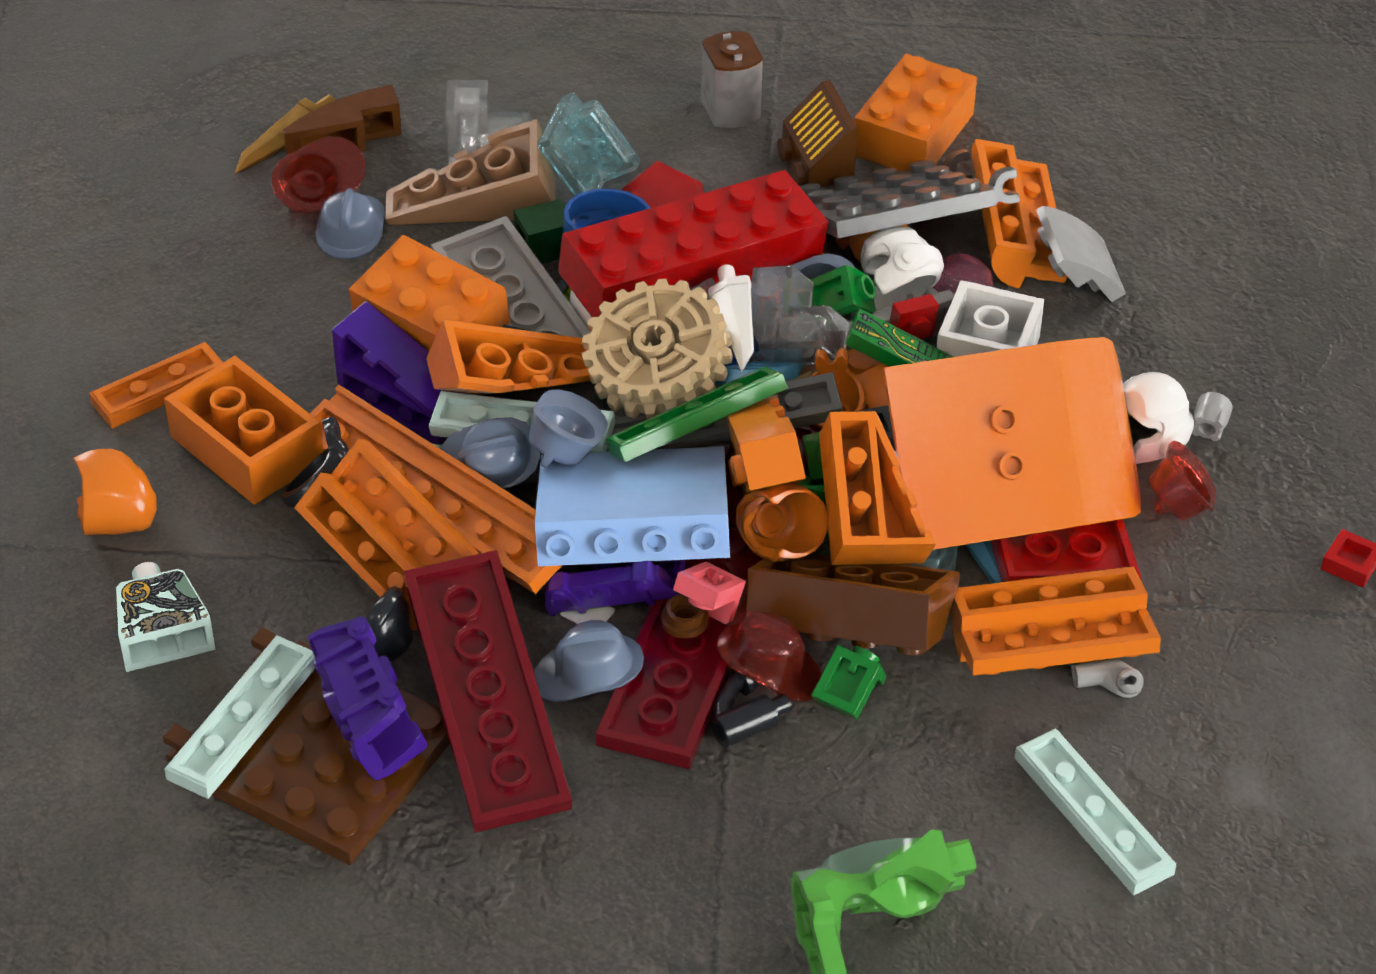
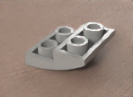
(1078, 252)

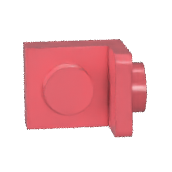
(711, 590)

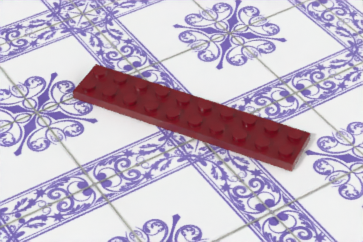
(673, 695)

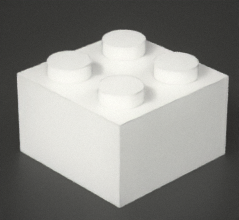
(989, 320)

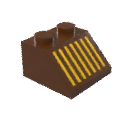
(819, 138)

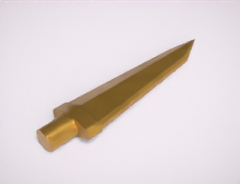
(273, 139)

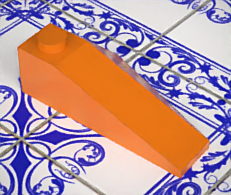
(502, 359)

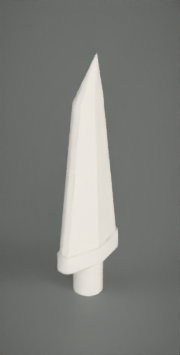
(734, 301)

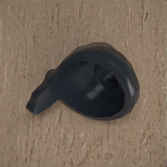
(324, 463)
(391, 624)

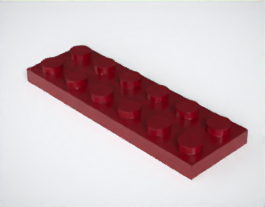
(487, 691)

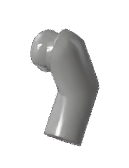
(1110, 674)

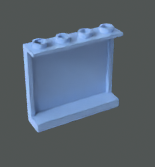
(634, 510)

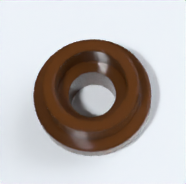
(683, 619)

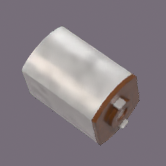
(731, 79)

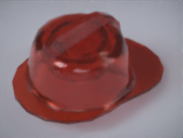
(317, 173)
(1182, 484)
(771, 653)

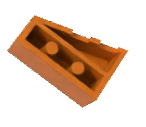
(763, 447)
(866, 497)

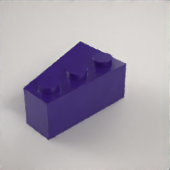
(386, 369)

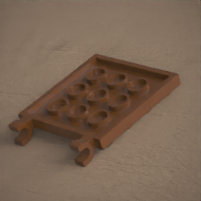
(307, 778)

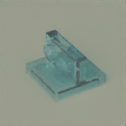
(585, 145)

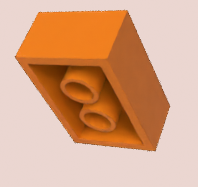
(914, 113)
(424, 287)
(243, 429)

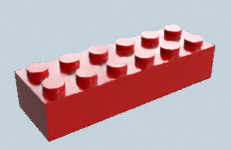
(687, 240)

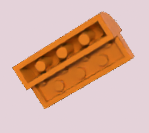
(1012, 227)
(379, 521)
(1053, 621)

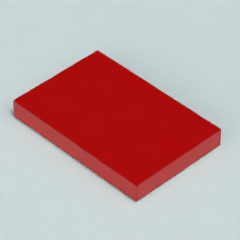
(1065, 551)

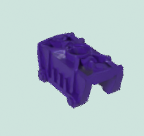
(611, 585)
(365, 697)

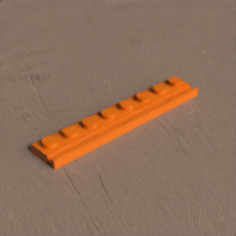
(467, 500)

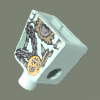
(160, 618)

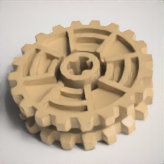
(656, 348)

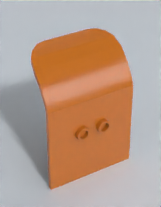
(1015, 440)

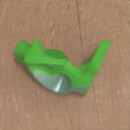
(880, 876)

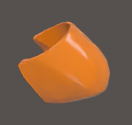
(114, 494)
(782, 521)

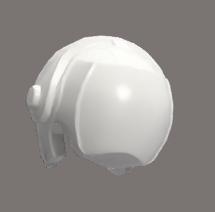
(900, 264)
(1161, 404)

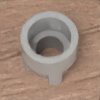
(1211, 415)

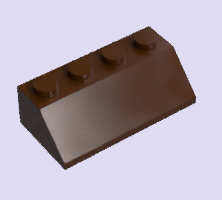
(859, 603)

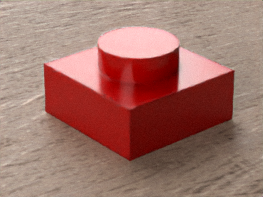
(915, 316)
(1351, 558)

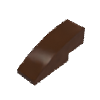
(355, 118)

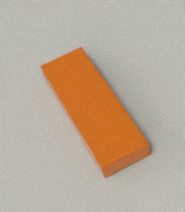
(148, 387)

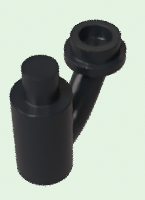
(746, 719)

